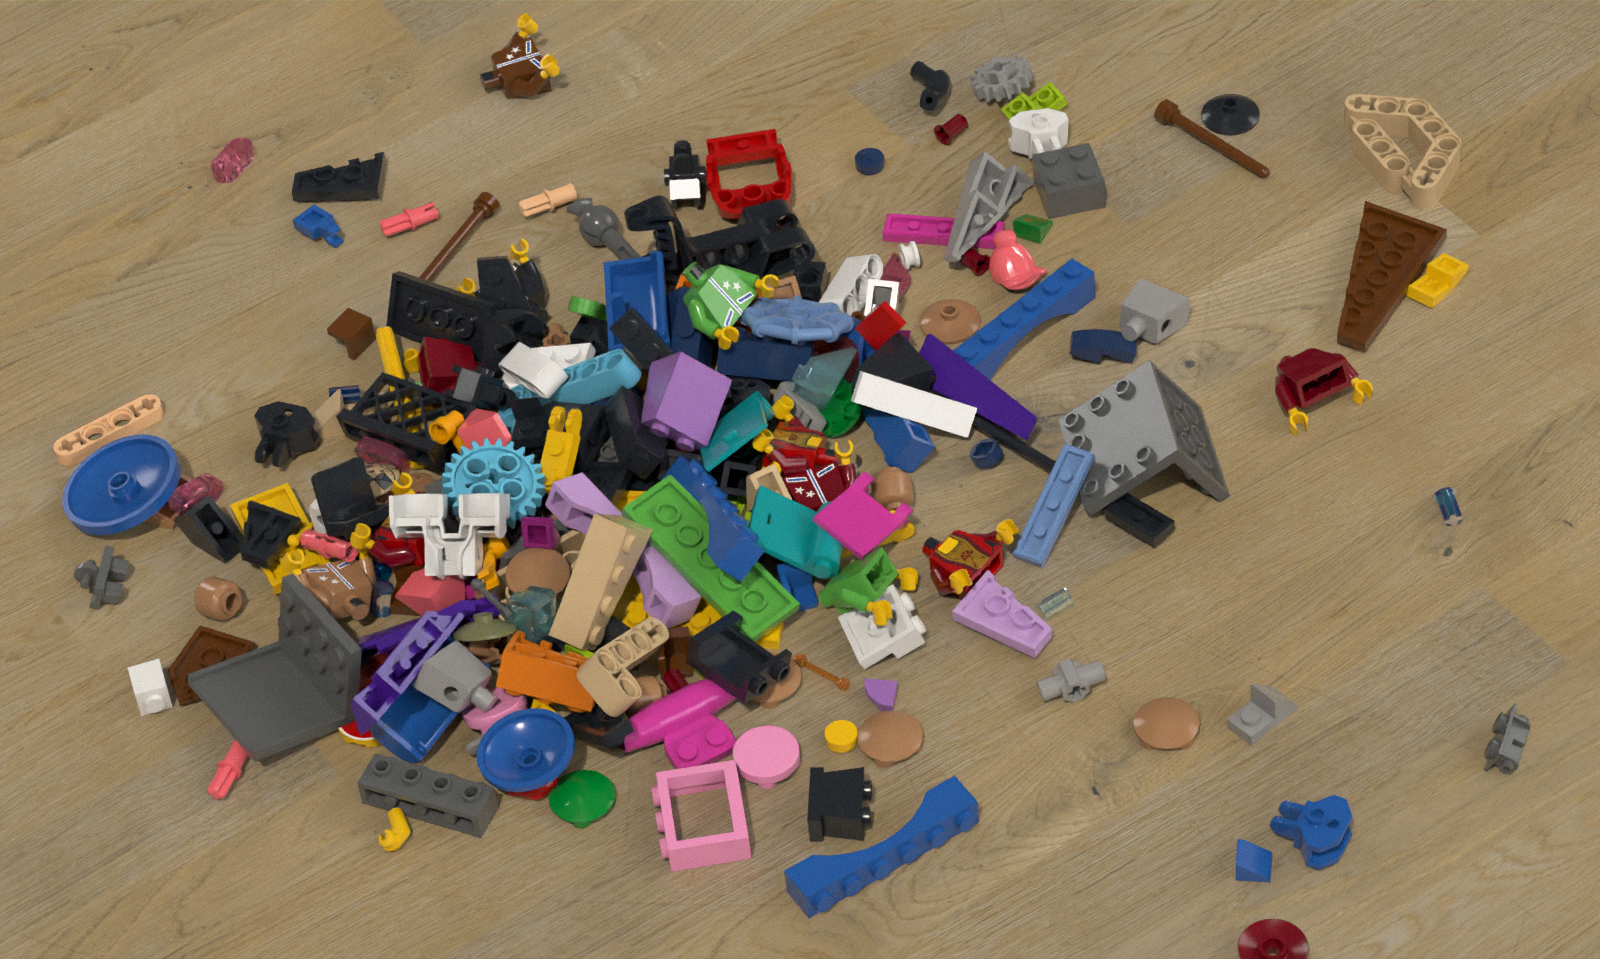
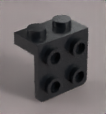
(347, 498)

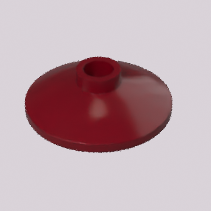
(1272, 937)

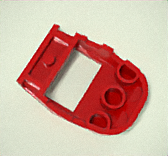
(740, 149)

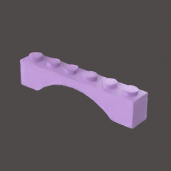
(663, 588)

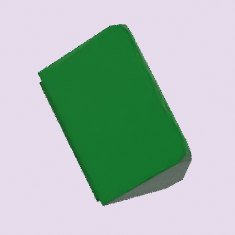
(1031, 227)

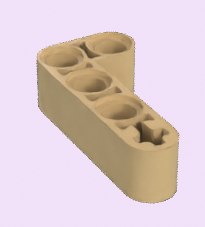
(607, 670)

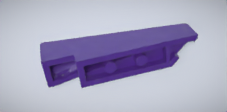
(969, 386)

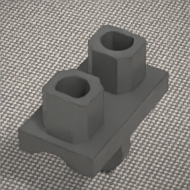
(104, 590)

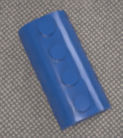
(638, 285)
(413, 722)

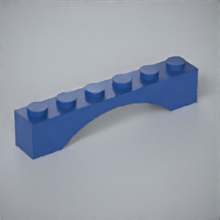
(1059, 294)
(901, 440)
(731, 542)
(828, 879)

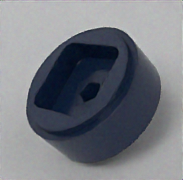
(869, 161)
(986, 453)

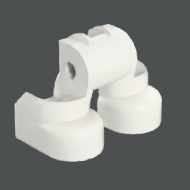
(450, 552)

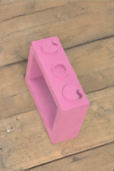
(707, 849)

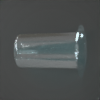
(1054, 603)

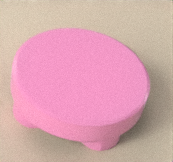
(504, 705)
(766, 755)

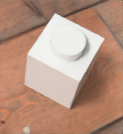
(150, 687)

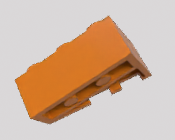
(543, 674)

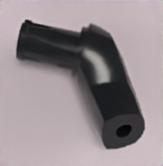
(937, 85)

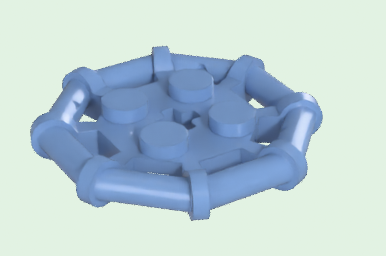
(796, 319)

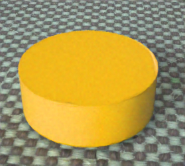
(841, 736)

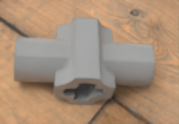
(1071, 680)

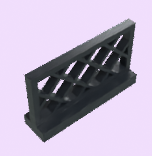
(416, 445)

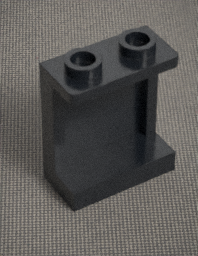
(592, 433)
(736, 660)

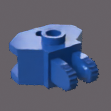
(1317, 829)

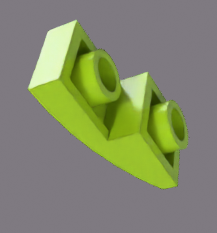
(1044, 98)

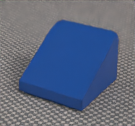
(1252, 862)

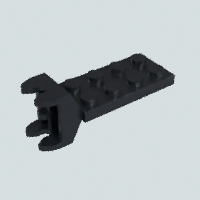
(438, 312)

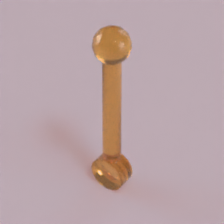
(842, 683)

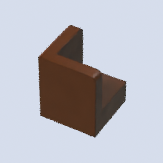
(354, 330)
(674, 652)

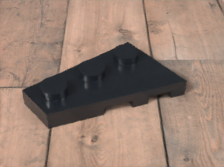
(346, 182)

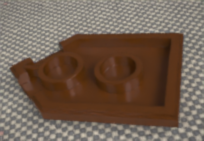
(201, 651)

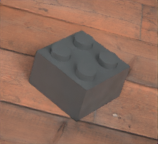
(1068, 180)

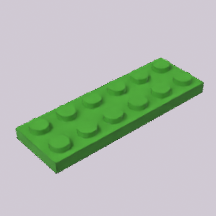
(683, 539)

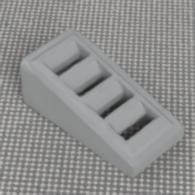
(802, 409)

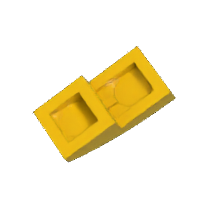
(1439, 280)

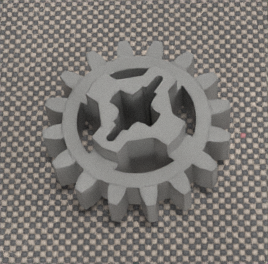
(1001, 78)

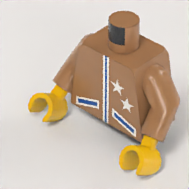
(339, 585)

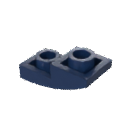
(1093, 343)

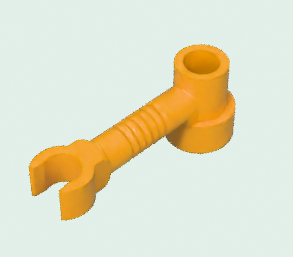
(446, 428)
(492, 551)

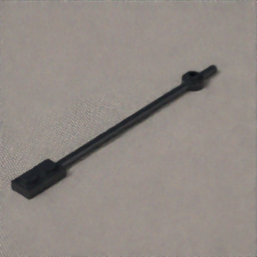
(1125, 511)

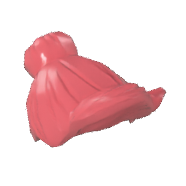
(1012, 263)

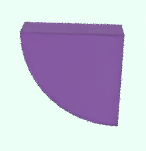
(881, 693)

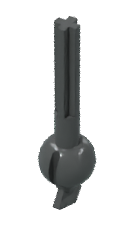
(601, 227)

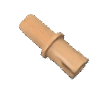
(548, 200)

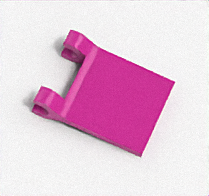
(860, 520)

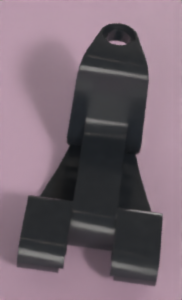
(755, 245)

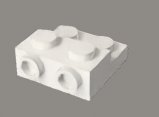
(875, 641)

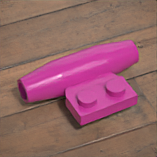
(685, 725)

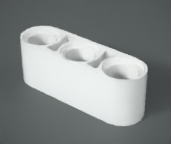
(851, 282)
(533, 370)

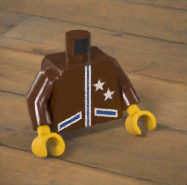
(519, 65)

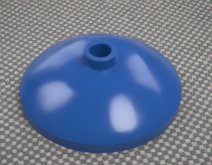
(525, 750)

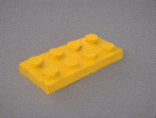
(284, 500)

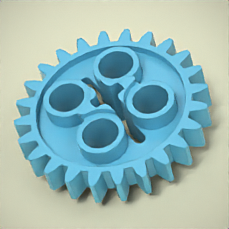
(489, 461)

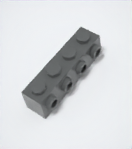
(428, 795)

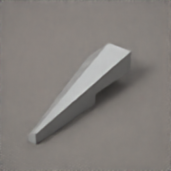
(983, 201)

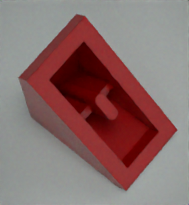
(880, 325)

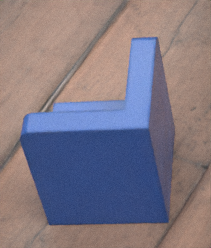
(798, 584)

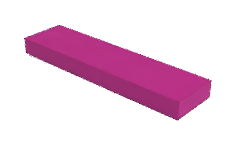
(930, 230)

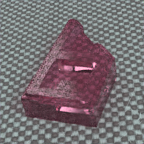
(896, 272)

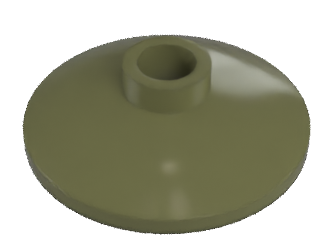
(484, 628)

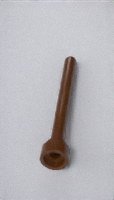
(1168, 113)
(484, 207)

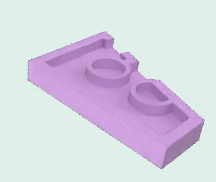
(1001, 617)

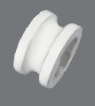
(909, 255)

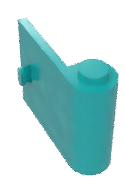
(737, 429)
(794, 535)

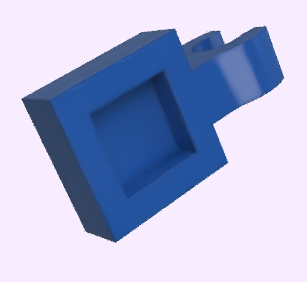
(318, 222)

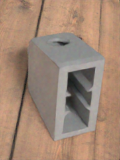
(1152, 312)
(456, 679)

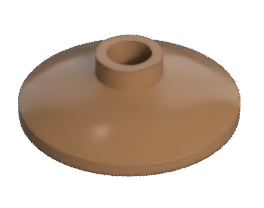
(950, 320)

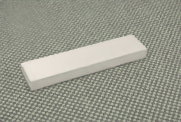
(913, 404)

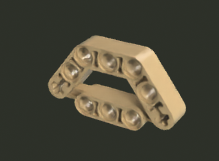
(1376, 118)

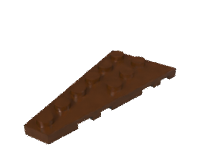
(1385, 261)

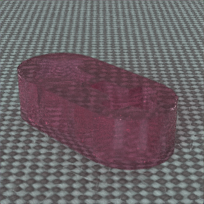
(232, 160)
(376, 451)
(194, 490)

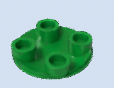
(840, 411)
(582, 797)

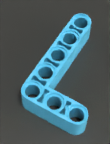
(585, 382)

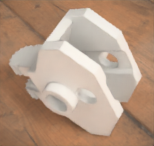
(1038, 131)

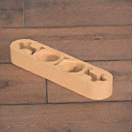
(106, 426)

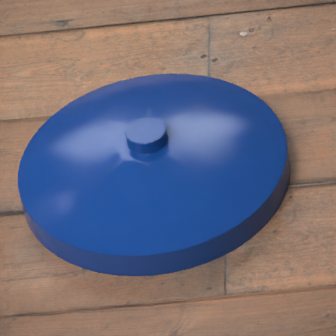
(121, 484)

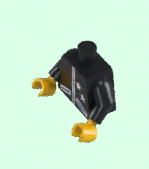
(528, 276)

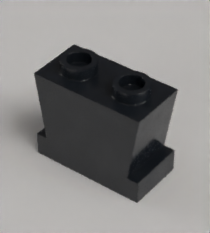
(838, 804)

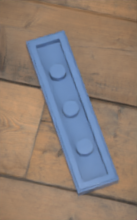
(1053, 505)

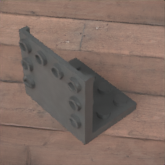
(1139, 431)
(290, 686)

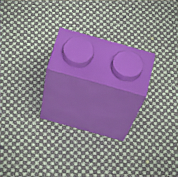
(683, 400)

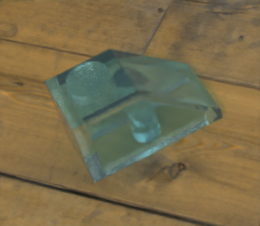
(822, 376)
(533, 611)

